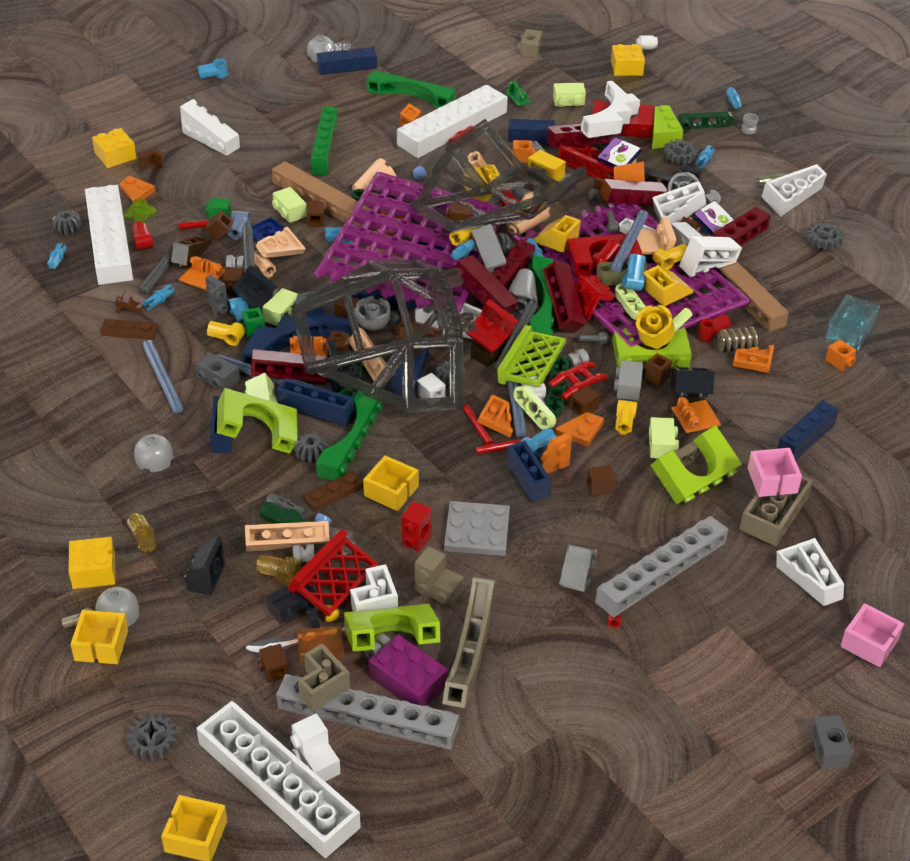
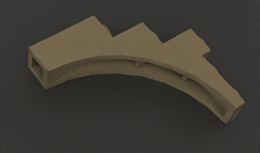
(461, 680)

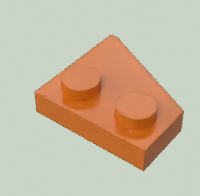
(136, 188)
(754, 358)
(497, 416)
(581, 428)
(557, 453)

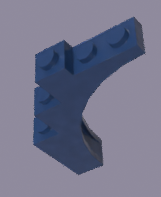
(278, 338)

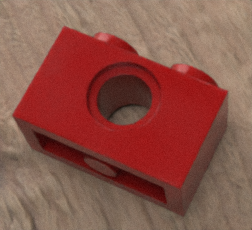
(416, 526)

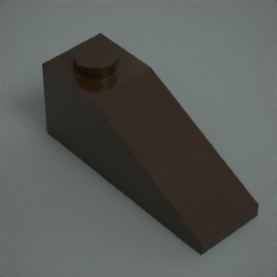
(188, 248)

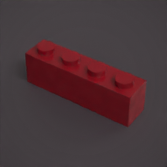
(631, 191)
(485, 285)
(564, 297)
(282, 366)

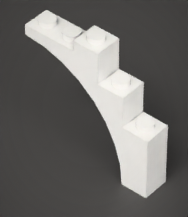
(612, 118)

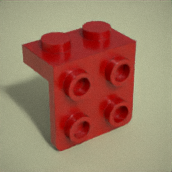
(590, 291)
(493, 326)

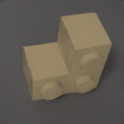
(435, 580)
(325, 678)

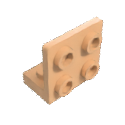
(657, 239)

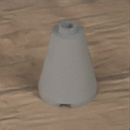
(523, 289)

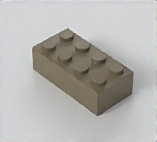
(772, 515)

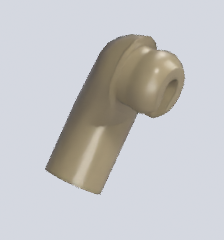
(72, 620)

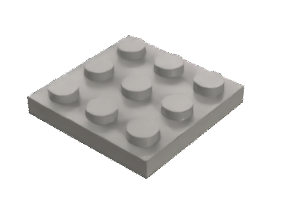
(477, 528)

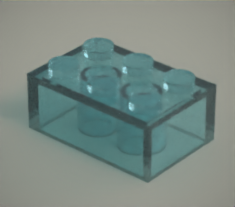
(852, 322)

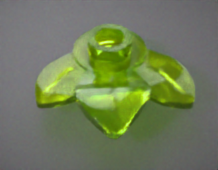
(139, 210)

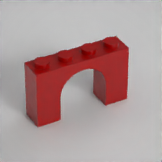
(638, 126)
(581, 250)

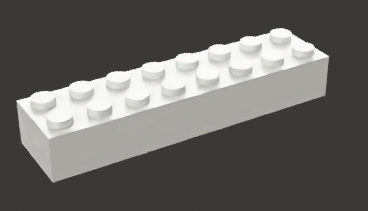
(443, 123)
(108, 235)
(279, 779)

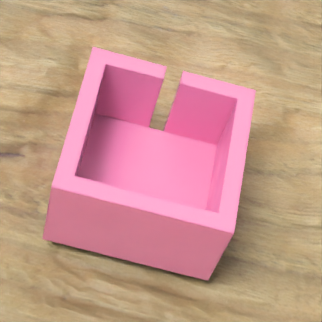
(774, 472)
(872, 635)

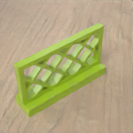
(518, 353)

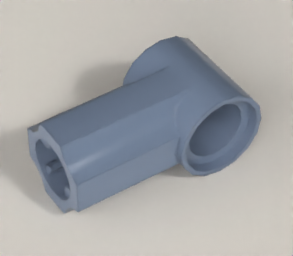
(240, 219)

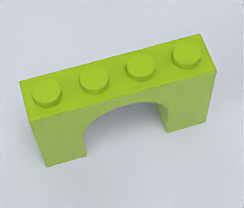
(676, 350)
(278, 417)
(682, 483)
(414, 619)

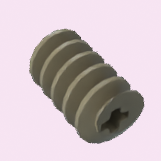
(737, 337)

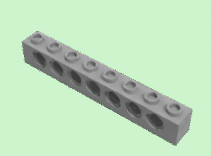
(661, 566)
(385, 714)

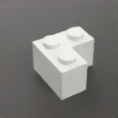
(377, 593)
(313, 748)

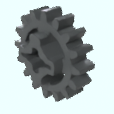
(680, 151)
(825, 236)
(152, 737)

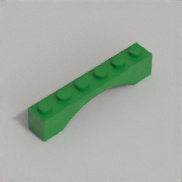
(386, 83)
(322, 146)
(542, 320)
(335, 459)

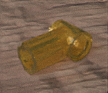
(142, 532)
(283, 570)

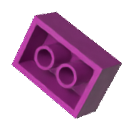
(408, 672)

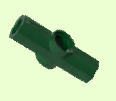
(278, 515)

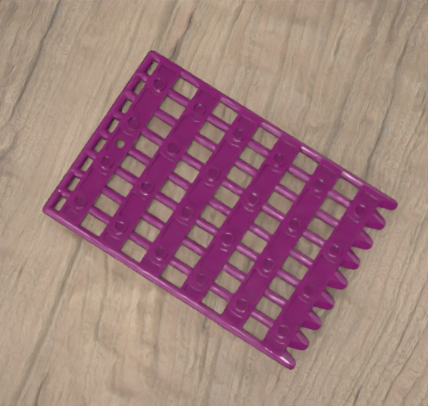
(403, 190)
(615, 311)

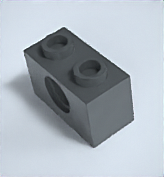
(217, 372)
(831, 742)

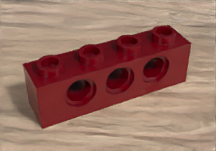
(572, 136)
(745, 226)
(517, 259)

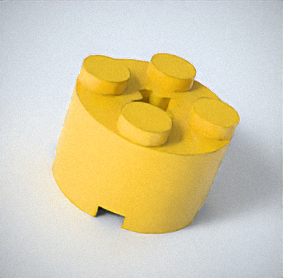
(655, 326)

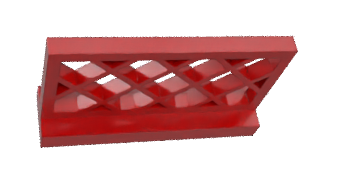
(584, 156)
(318, 563)

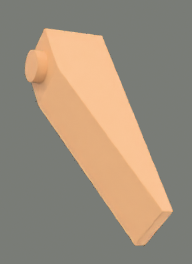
(285, 535)

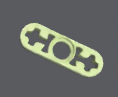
(629, 296)
(542, 409)

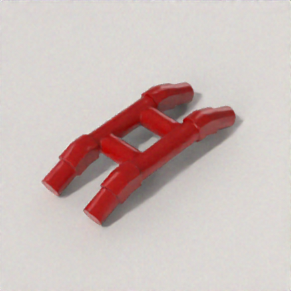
(570, 375)

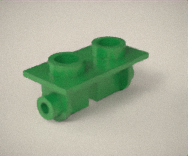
(517, 94)

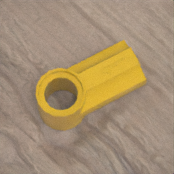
(462, 236)
(667, 258)
(230, 333)
(625, 414)

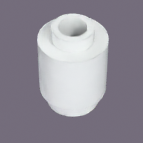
(647, 42)

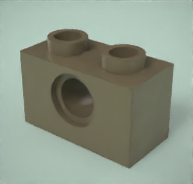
(530, 43)

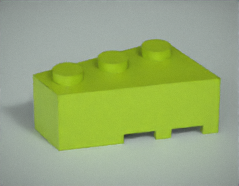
(665, 127)

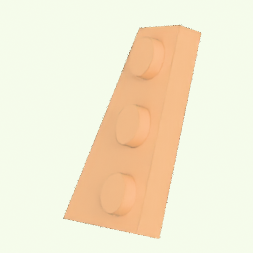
(280, 244)

